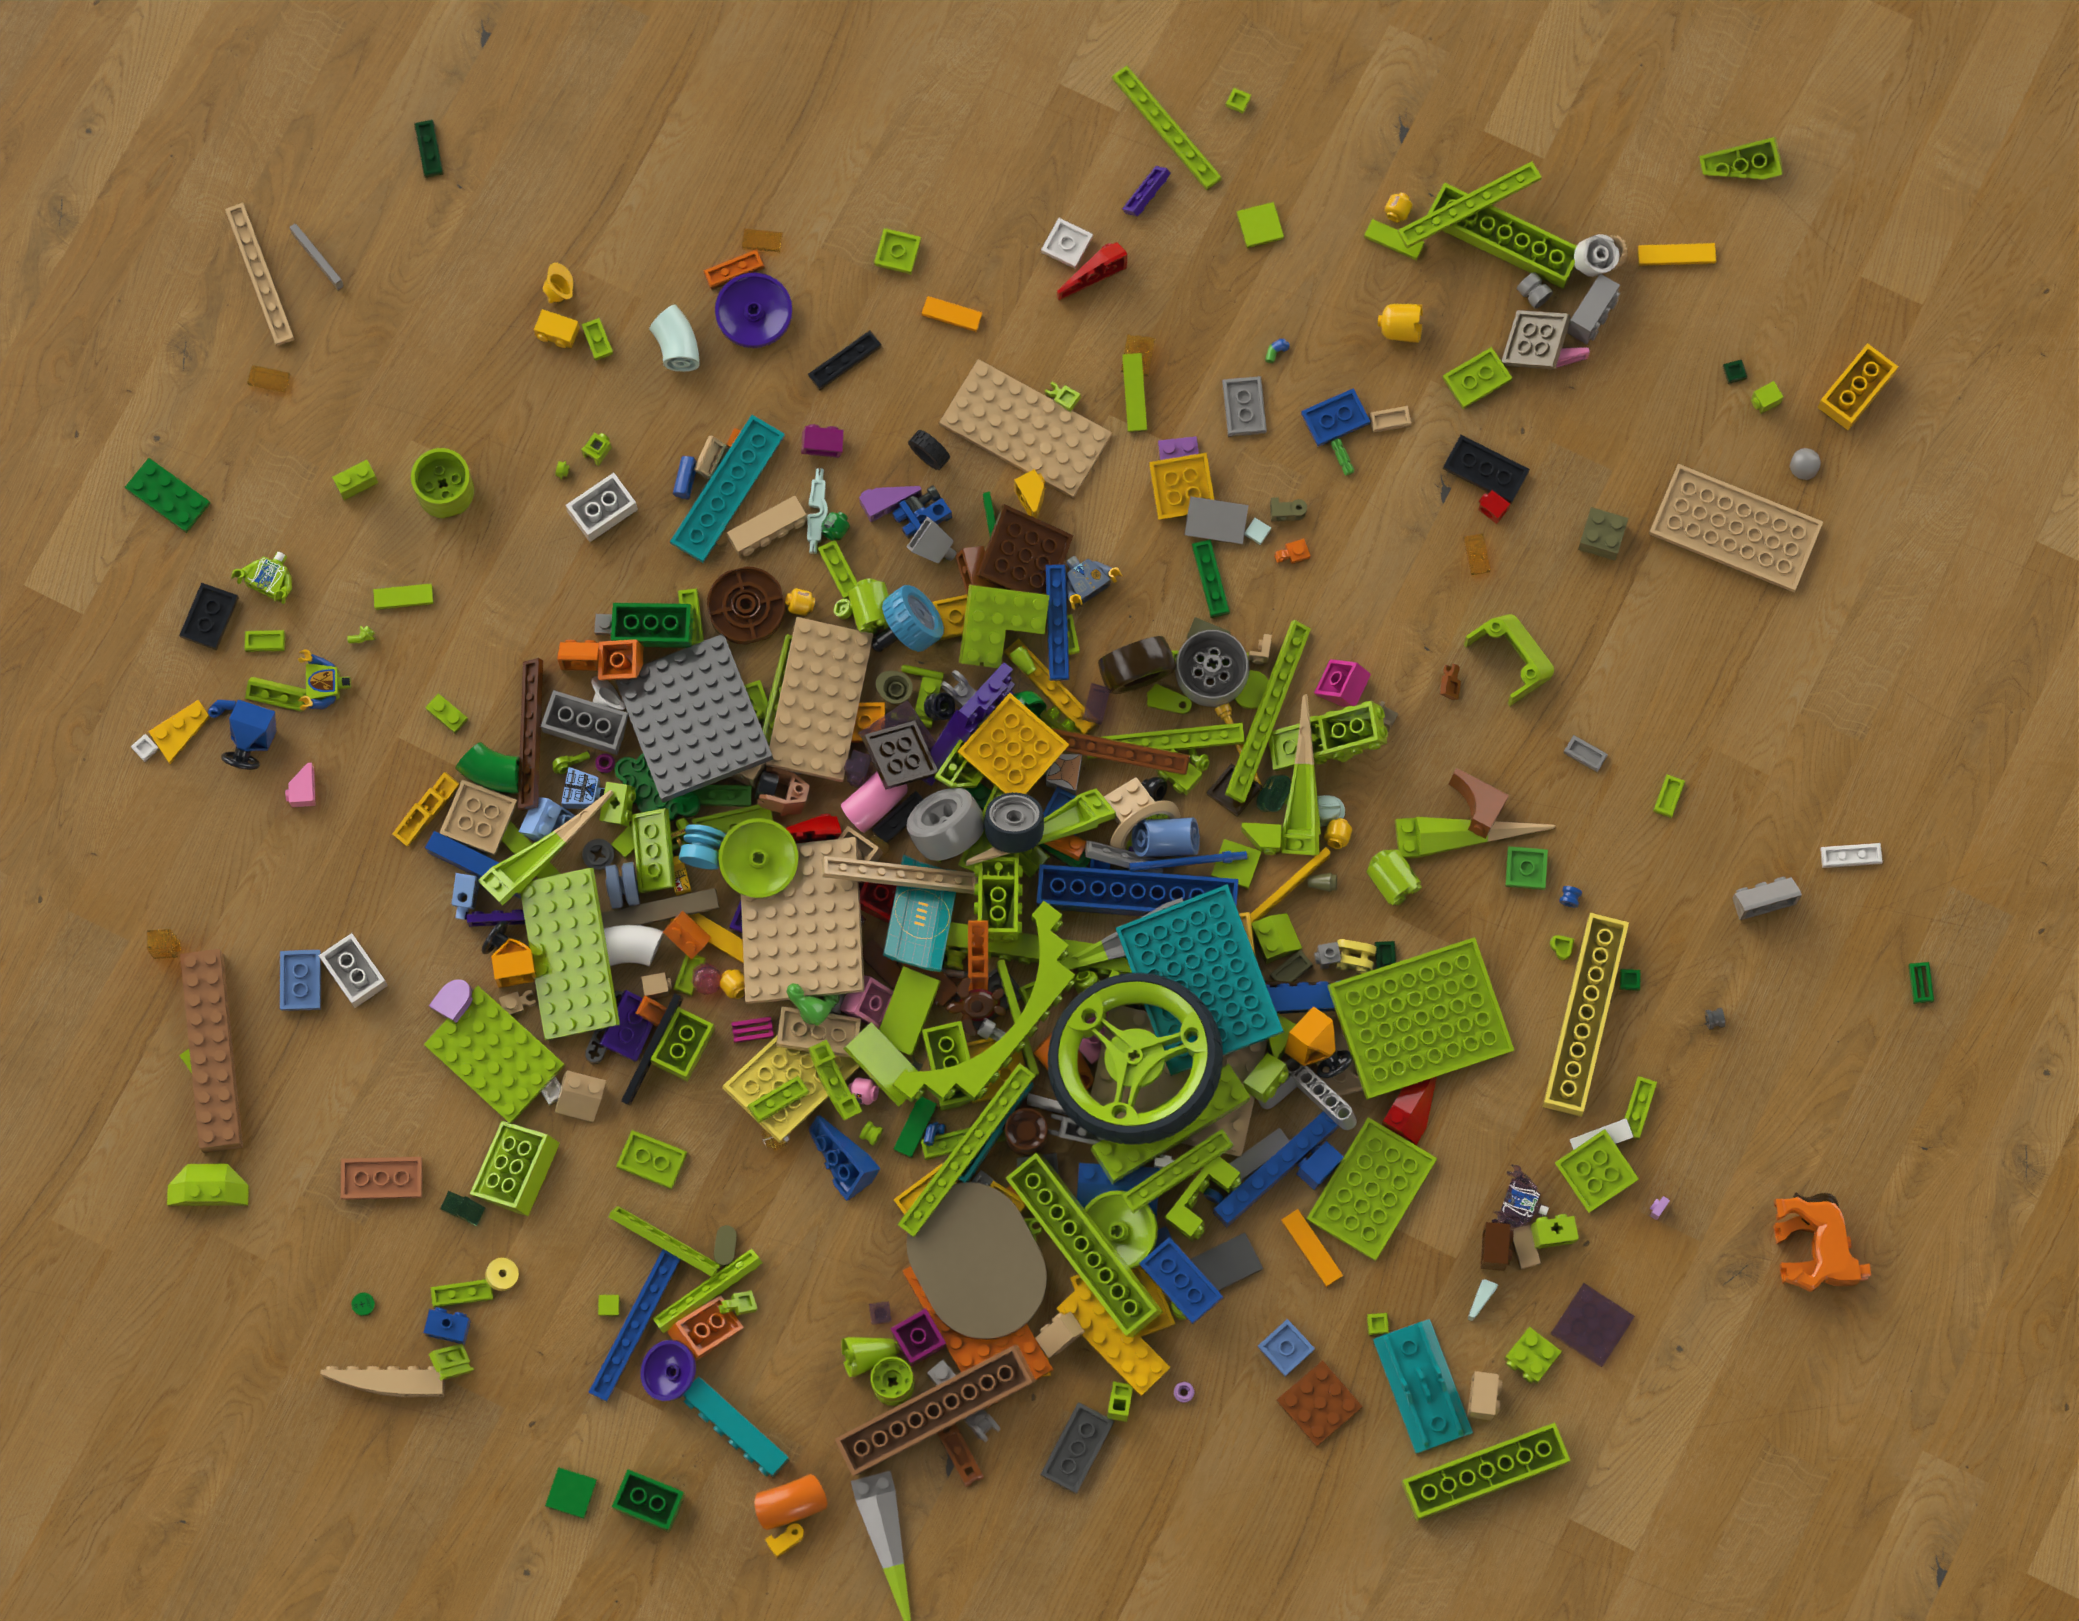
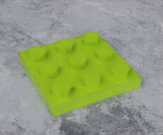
(1597, 1170)

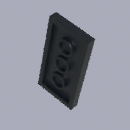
(1486, 468)

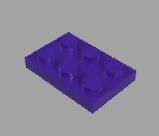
(632, 1032)

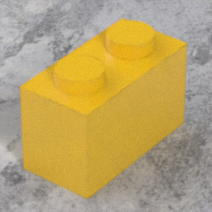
(556, 329)

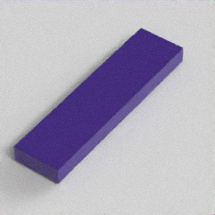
(944, 744)

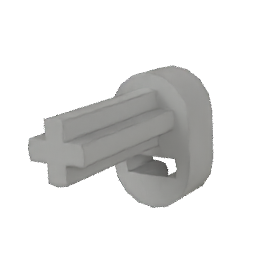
(988, 1029)

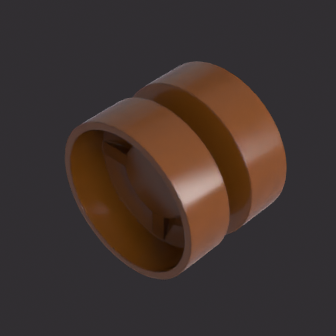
(1026, 1132)

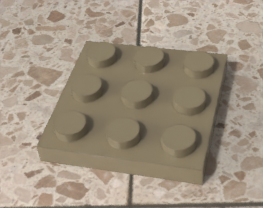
(1536, 339)

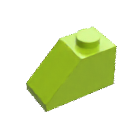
(1263, 836)

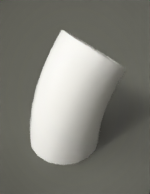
(632, 944)

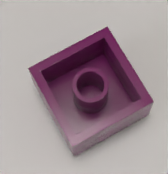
(918, 1337)

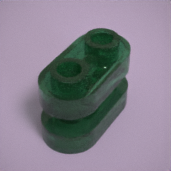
(1274, 793)

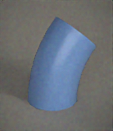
(1166, 837)

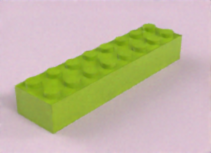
(1512, 239)
(1122, 1159)
(1485, 1471)

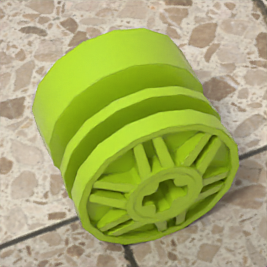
(890, 1370)

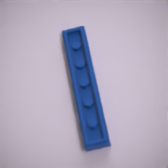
(1057, 623)

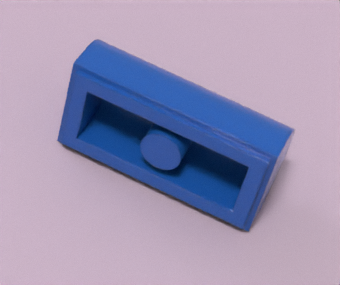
(685, 478)

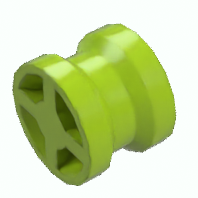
(954, 960)
(871, 1133)

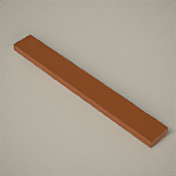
(1125, 752)

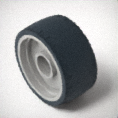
(1014, 822)

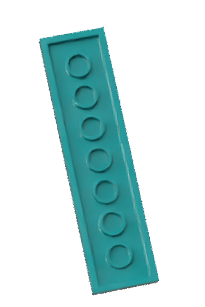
(727, 488)

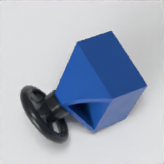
(250, 730)

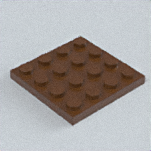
(1021, 550)

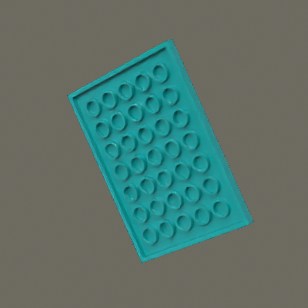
(1210, 954)

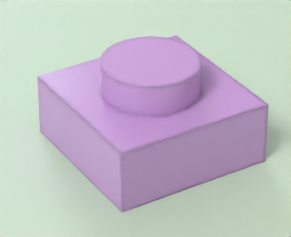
(1658, 1207)

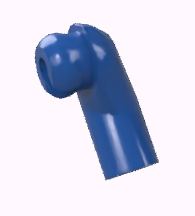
(931, 1131)

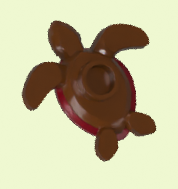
(975, 1005)

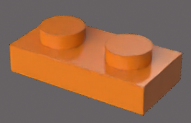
(1069, 845)

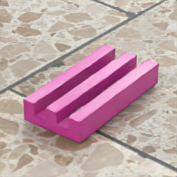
(752, 1029)

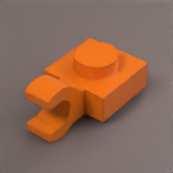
(1295, 551)

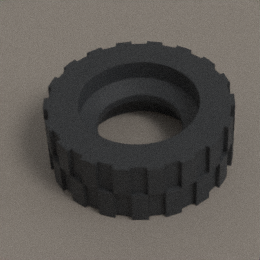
(929, 449)

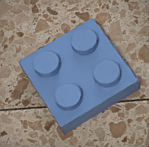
(1286, 1347)

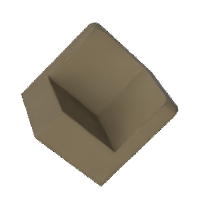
(1390, 716)

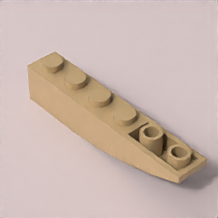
(390, 1382)

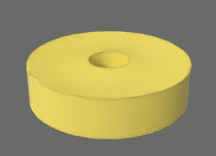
(495, 1280)

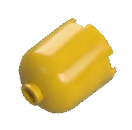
(1401, 322)

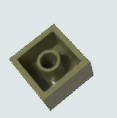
(1603, 533)

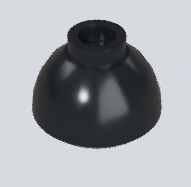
(1155, 787)

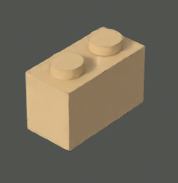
(1059, 1334)

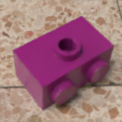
(822, 441)

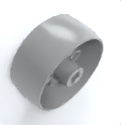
(1222, 690)
(945, 824)

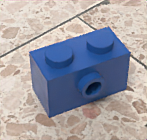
(1319, 1165)
(447, 1326)

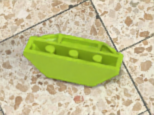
(957, 771)
(207, 1187)

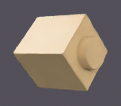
(656, 985)

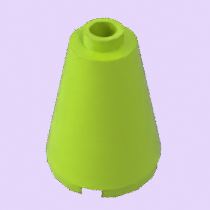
(864, 1353)

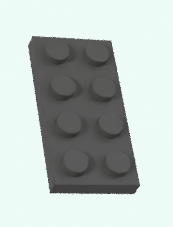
(1077, 1448)

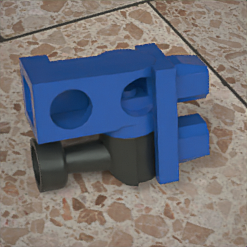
(916, 513)

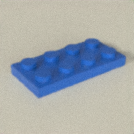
(1181, 1280)

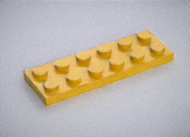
(1127, 1355)

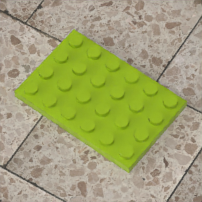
(495, 1056)
(1371, 1189)

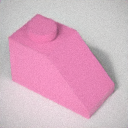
(302, 788)

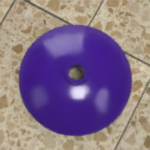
(659, 1369)

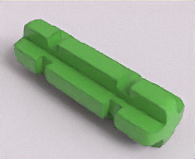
(1342, 457)

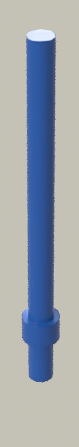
(1225, 857)

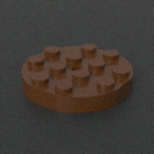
(743, 587)

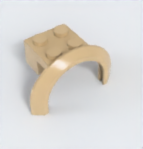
(1133, 805)

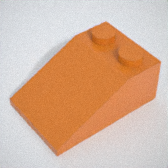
(705, 1328)

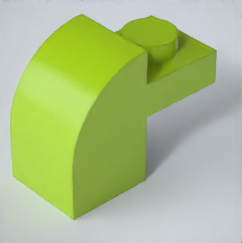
(1119, 1401)

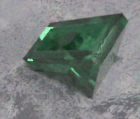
(462, 1208)

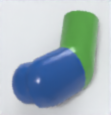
(1280, 344)

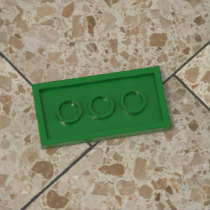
(167, 495)

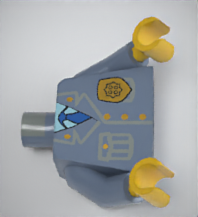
(1087, 579)

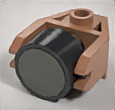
(795, 794)

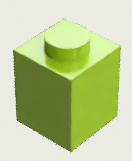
(1766, 397)

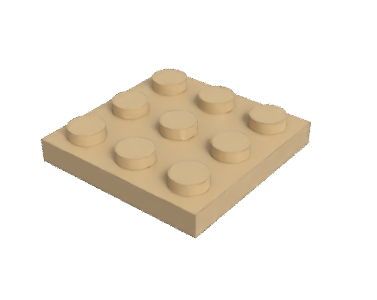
(478, 817)

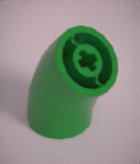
(490, 769)

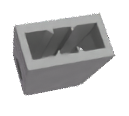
(932, 542)

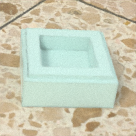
(1257, 531)

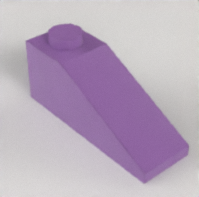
(884, 500)

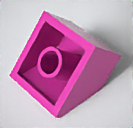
(1342, 682)

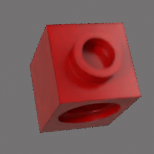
(1493, 506)

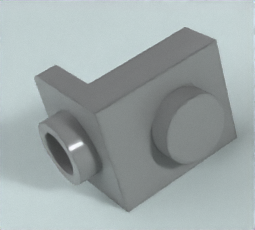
(1327, 954)

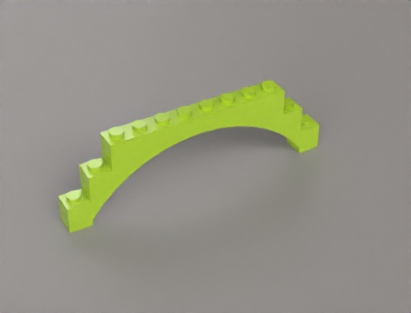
(977, 1073)

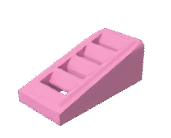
(1572, 355)

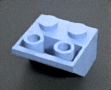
(544, 819)

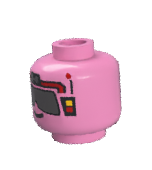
(864, 1090)

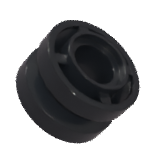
(939, 706)

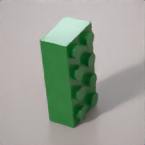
(653, 624)

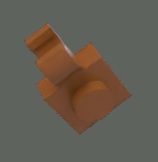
(1450, 684)

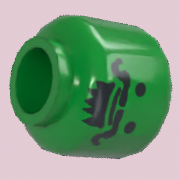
(835, 526)

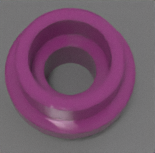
(605, 757)

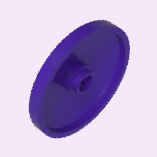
(753, 310)

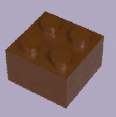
(1495, 1246)

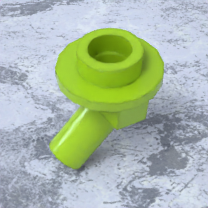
(365, 635)
(1200, 762)

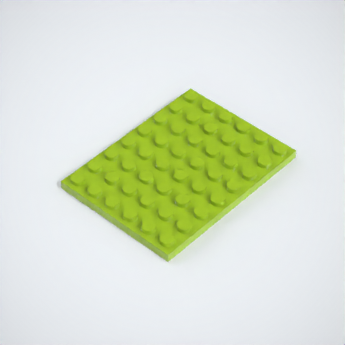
(1420, 1018)

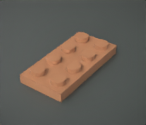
(381, 1178)

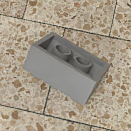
(1766, 897)

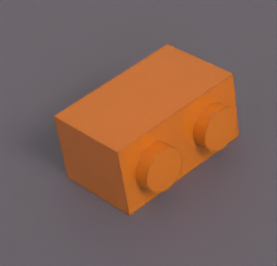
(687, 934)

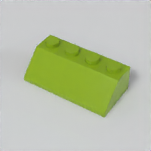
(946, 1048)

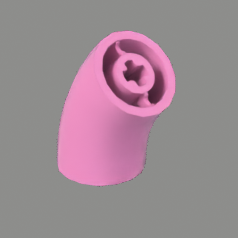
(871, 802)

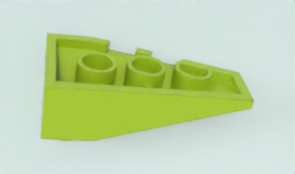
(1750, 160)

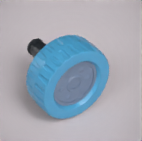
(910, 619)

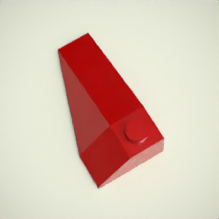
(1104, 263)
(816, 829)

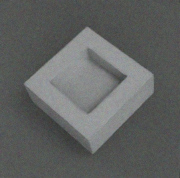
(603, 624)

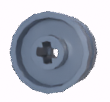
(622, 885)

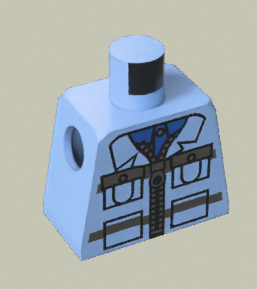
(580, 790)
(468, 886)

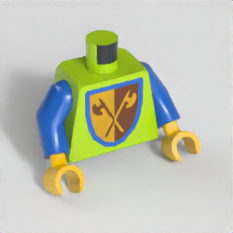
(322, 682)

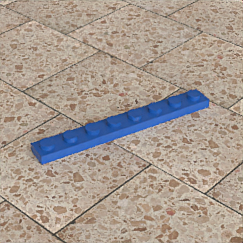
(634, 1325)

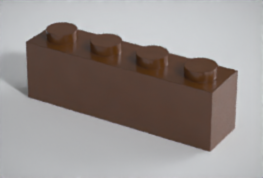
(947, 989)

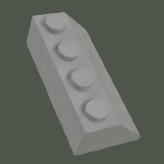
(584, 722)

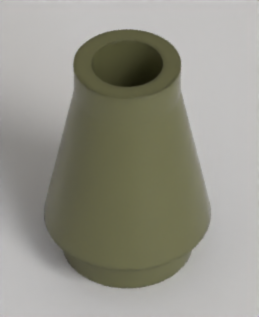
(1323, 882)

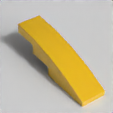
(426, 809)

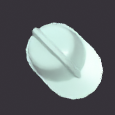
(1330, 809)

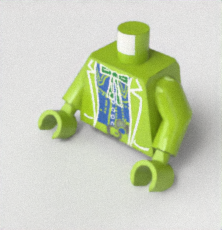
(267, 577)

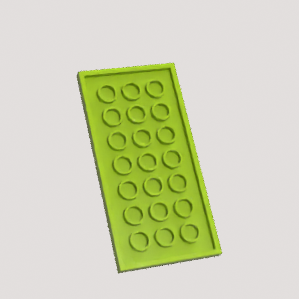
(569, 954)

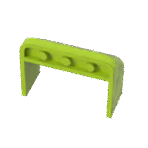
(1537, 668)

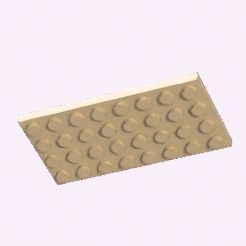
(1025, 428)
(1736, 528)
(819, 699)

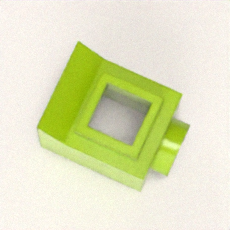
(597, 447)

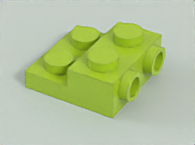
(1532, 1356)

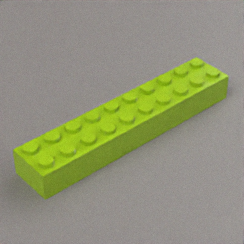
(1084, 1245)

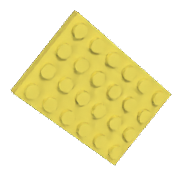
(775, 1067)

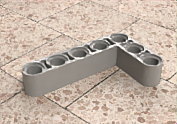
(1312, 1090)

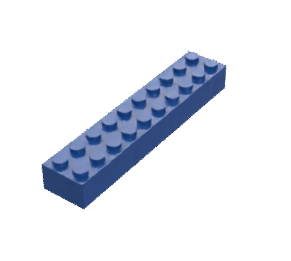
(1119, 890)

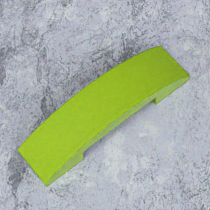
(833, 1081)

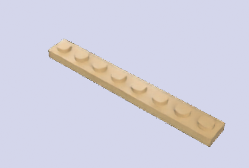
(259, 274)
(898, 874)

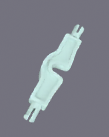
(816, 500)

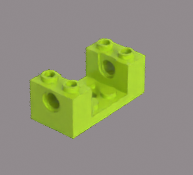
(1185, 1220)

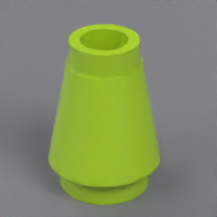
(1022, 660)

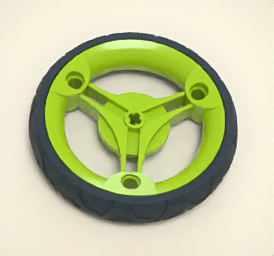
(1127, 1044)

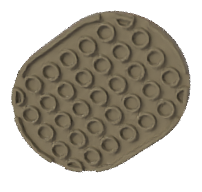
(979, 1263)

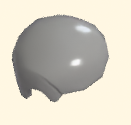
(1805, 463)

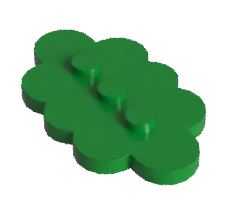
(638, 775)

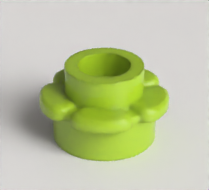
(562, 469)

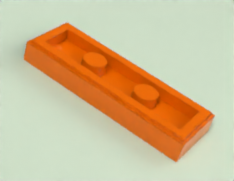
(726, 271)

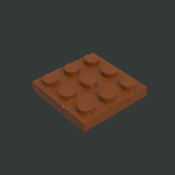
(1319, 1403)

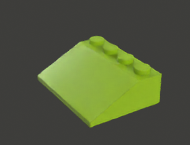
(515, 1168)

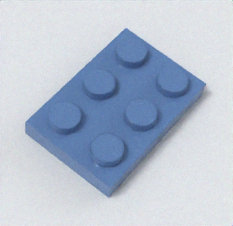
(300, 980)

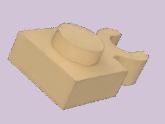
(514, 1003)

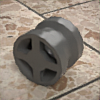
(1715, 1018)

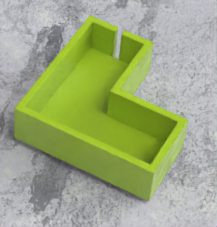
(992, 613)

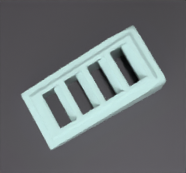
(1484, 1292)

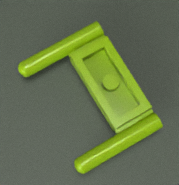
(930, 684)

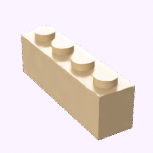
(767, 526)

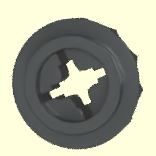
(594, 846)

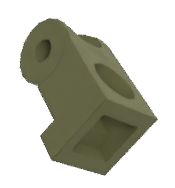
(1287, 510)

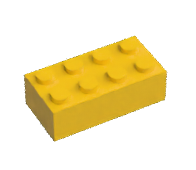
(1857, 387)

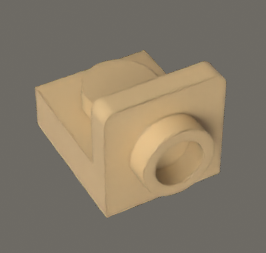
(1264, 648)

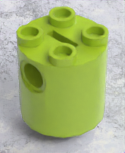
(867, 605)
(1393, 876)

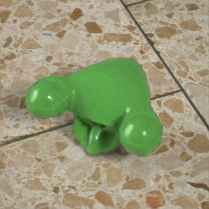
(811, 1008)

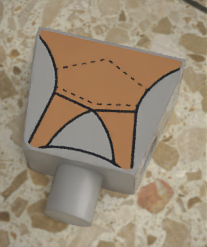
(1064, 773)

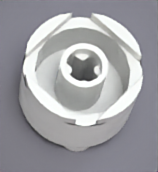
(1596, 255)

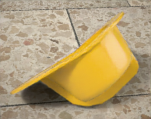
(558, 283)

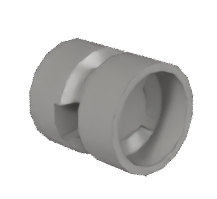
(1534, 290)

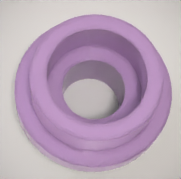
(1183, 1385)

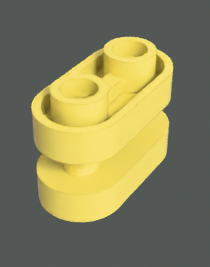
(1361, 964)

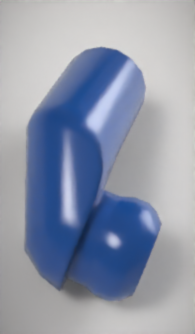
(220, 706)

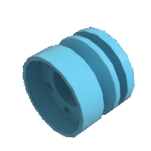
(702, 847)

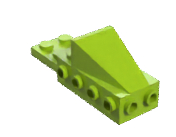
(1333, 735)
(999, 893)

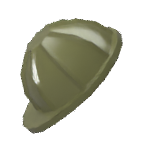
(894, 686)

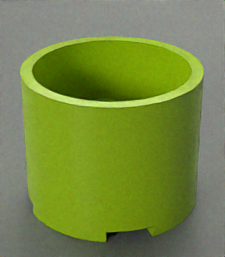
(437, 469)

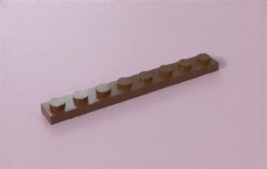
(530, 734)

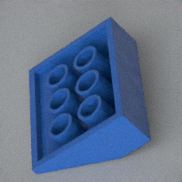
(1094, 1181)

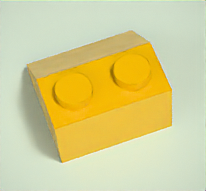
(1030, 492)

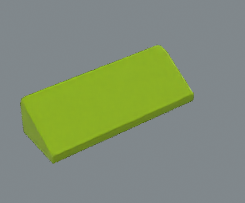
(274, 693)

